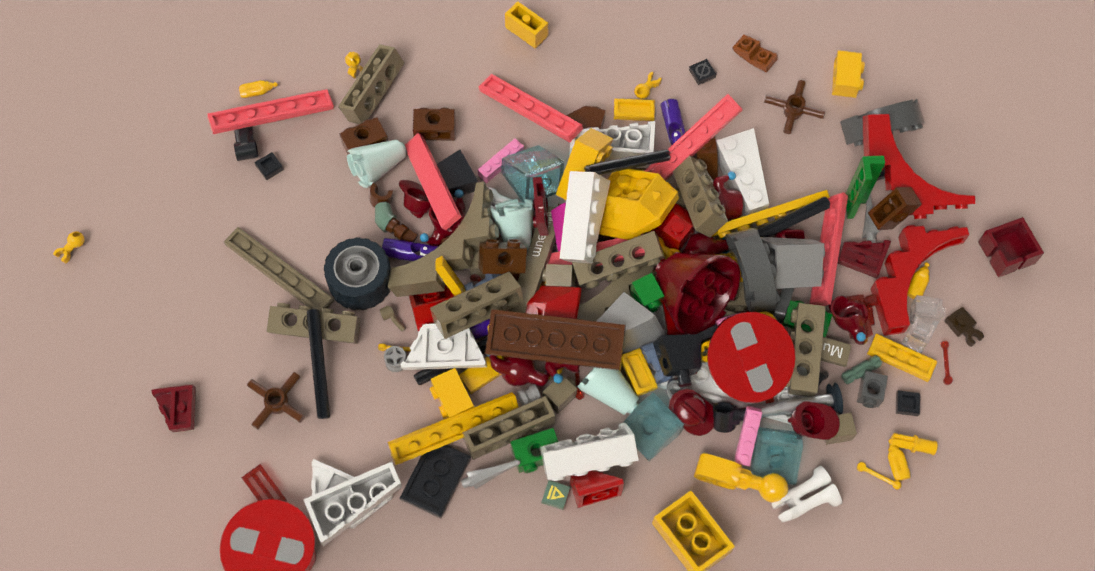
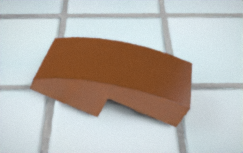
(753, 53)

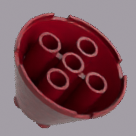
(697, 288)

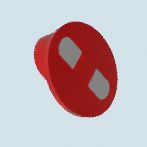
(751, 357)
(268, 538)

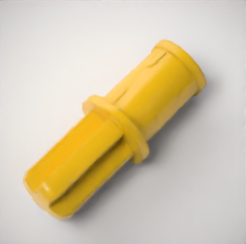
(914, 443)

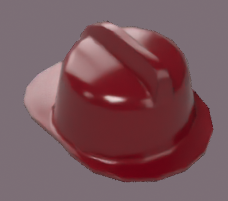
(414, 198)
(692, 411)
(815, 421)

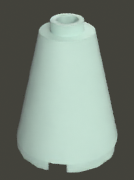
(375, 160)
(514, 220)
(611, 389)

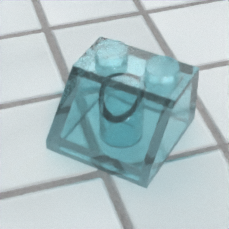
(653, 426)
(777, 453)

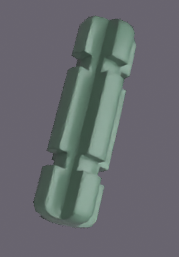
(858, 370)

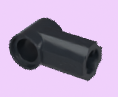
(245, 145)

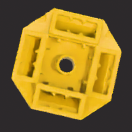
(636, 203)

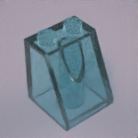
(531, 163)

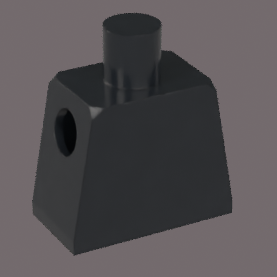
(457, 173)
(679, 356)

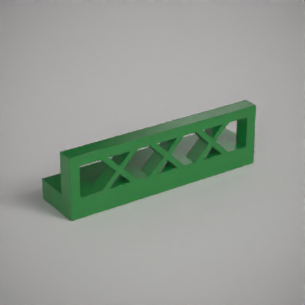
(863, 183)

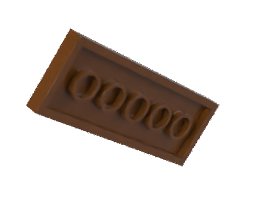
(555, 339)

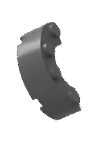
(903, 117)
(755, 269)

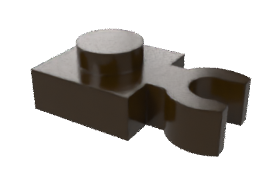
(962, 324)

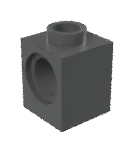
(876, 382)

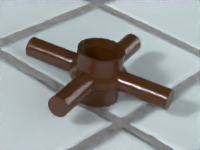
(794, 113)
(280, 407)

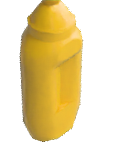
(256, 88)
(919, 281)
(898, 463)

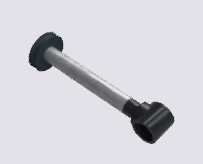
(728, 415)

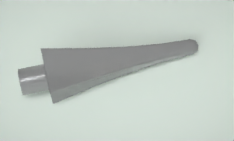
(869, 228)
(480, 477)

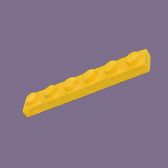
(762, 217)
(449, 429)

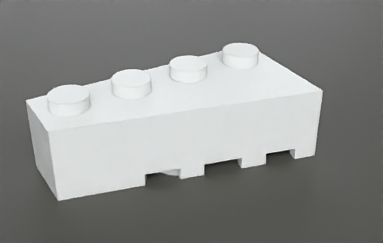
(627, 140)
(741, 155)
(583, 216)
(590, 453)
(349, 501)

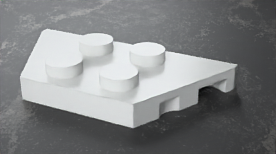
(435, 352)
(326, 477)

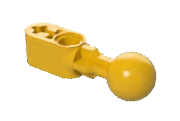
(732, 476)

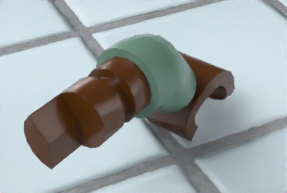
(386, 219)

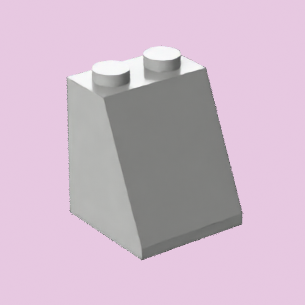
(796, 261)
(640, 323)

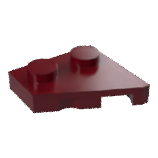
(541, 207)
(864, 256)
(177, 406)

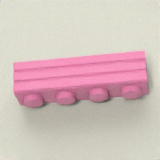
(493, 166)
(748, 435)

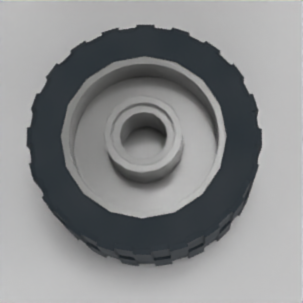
(357, 273)

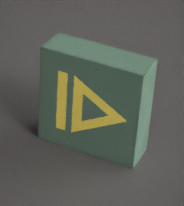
(555, 495)

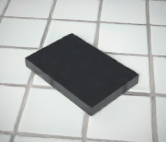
(435, 479)

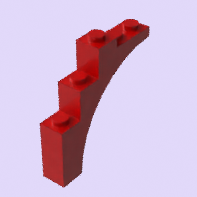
(880, 142)
(900, 267)

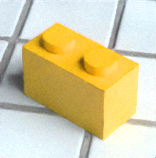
(526, 24)
(847, 74)
(450, 393)

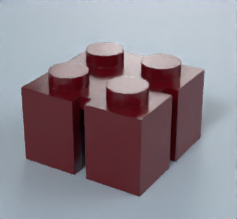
(1010, 247)

